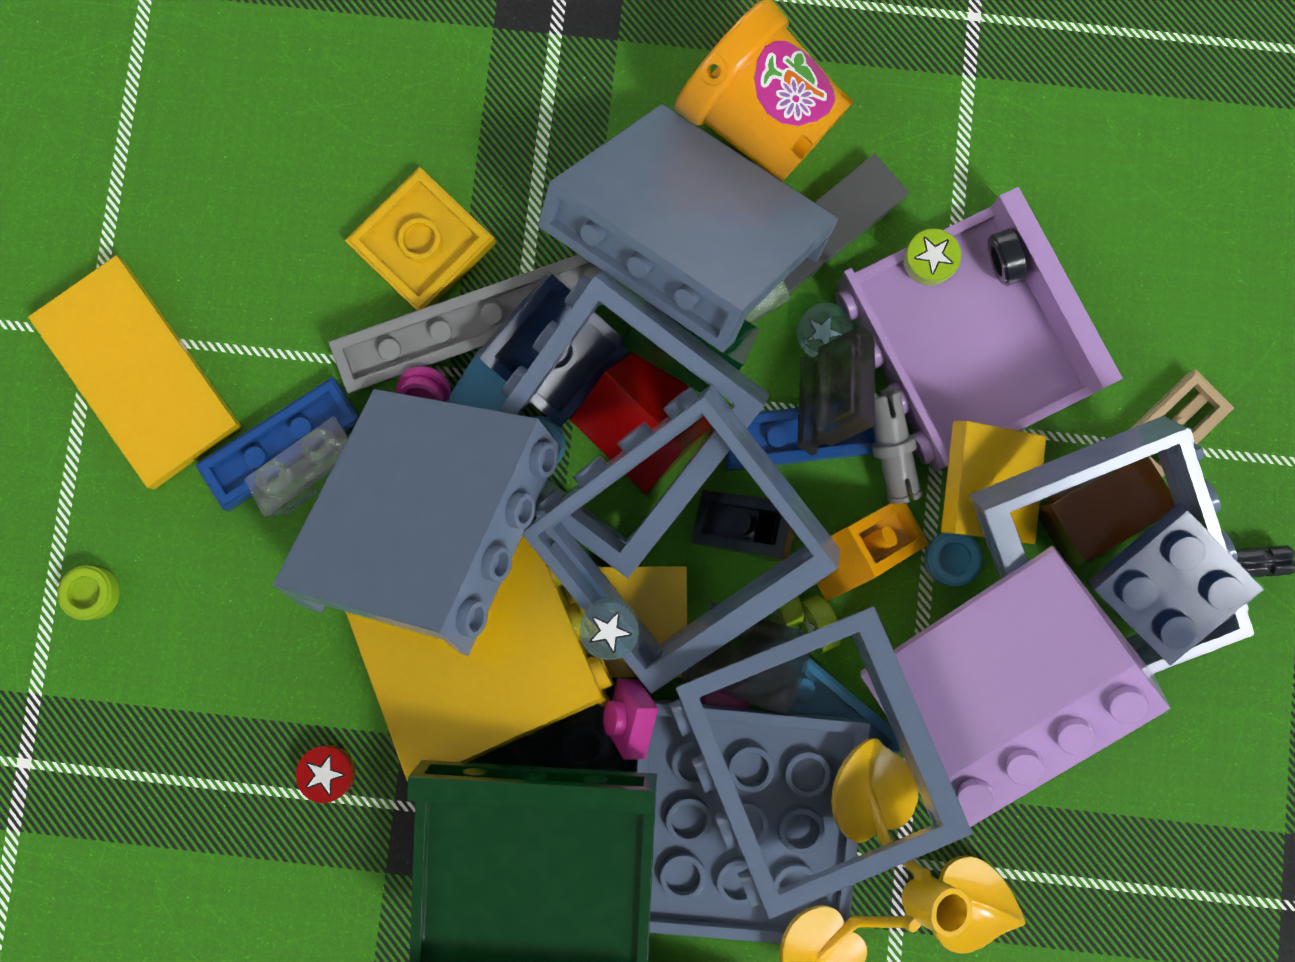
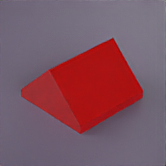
(625, 399)

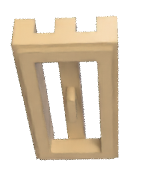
(1206, 394)

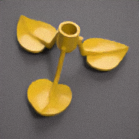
(961, 908)

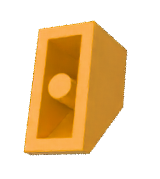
(872, 548)

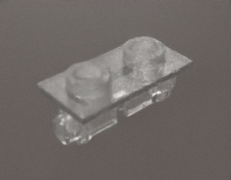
(291, 474)

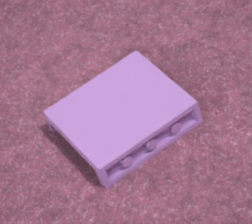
(975, 343)

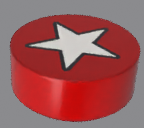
(325, 773)

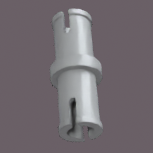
(895, 448)

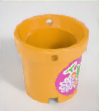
(764, 92)

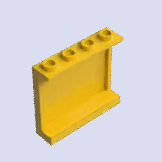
(515, 681)

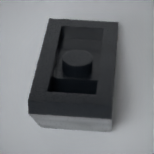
(742, 526)

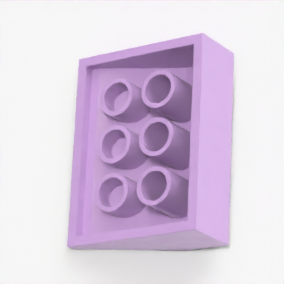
(1024, 684)

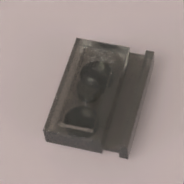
(837, 390)
(769, 689)

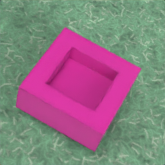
(630, 718)

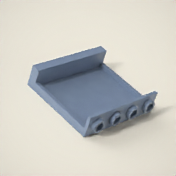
(685, 223)
(421, 516)

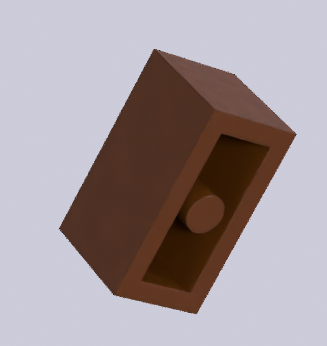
(1105, 510)

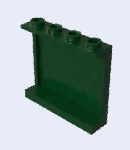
(530, 863)

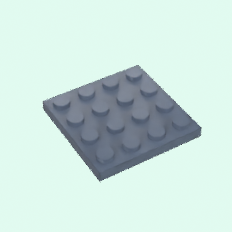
(785, 783)

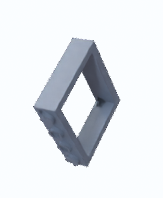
(553, 342)
(1186, 483)
(660, 663)
(910, 732)

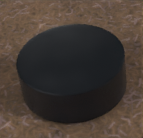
(1007, 257)

